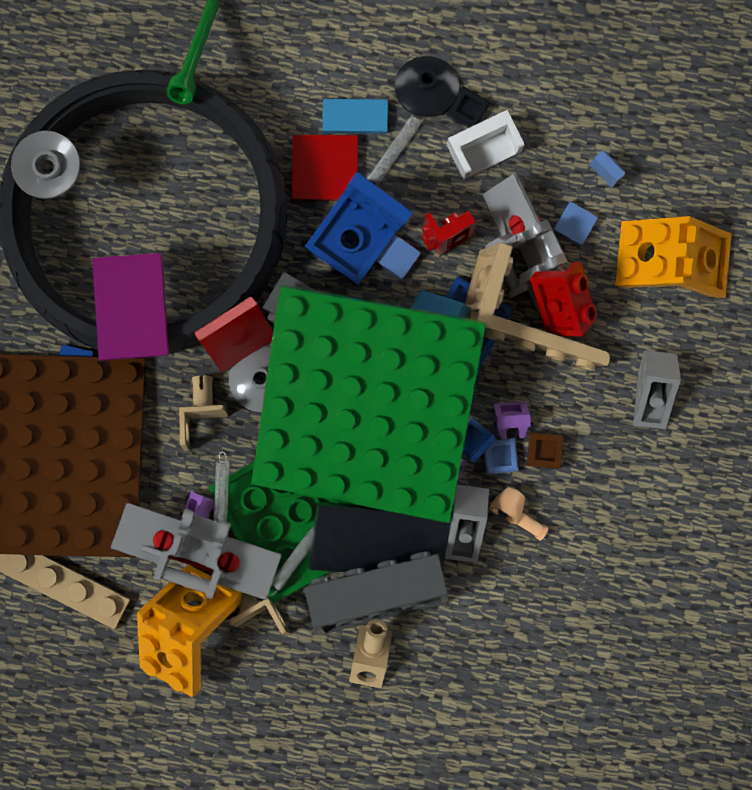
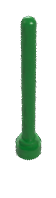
(182, 85)

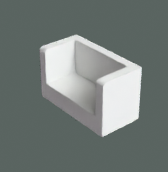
(485, 144)

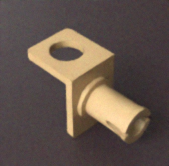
(201, 408)
(251, 607)
(371, 653)

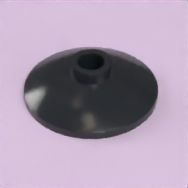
(423, 98)

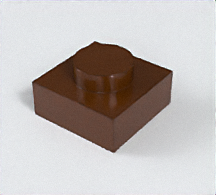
(544, 450)

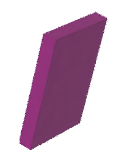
(130, 306)

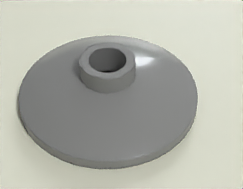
(32, 156)
(242, 379)

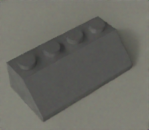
(376, 594)

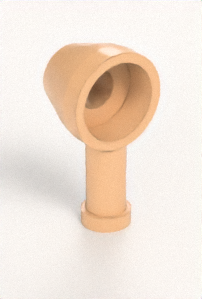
(512, 503)

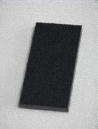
(364, 536)

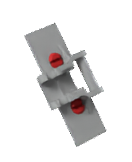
(525, 232)
(199, 544)

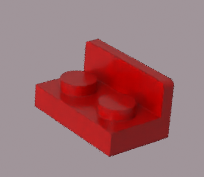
(455, 231)
(564, 300)

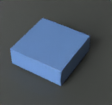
(607, 168)
(575, 224)
(398, 257)
(501, 457)

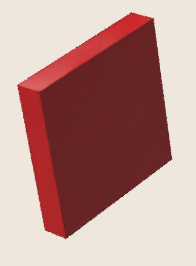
(323, 166)
(235, 334)

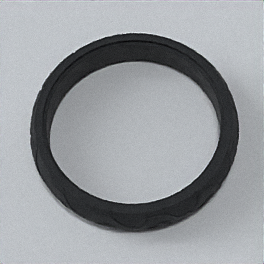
(123, 89)

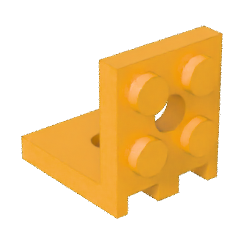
(685, 255)
(173, 631)

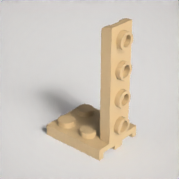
(486, 296)

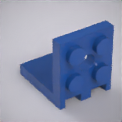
(368, 214)

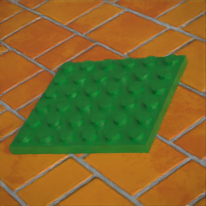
(367, 402)

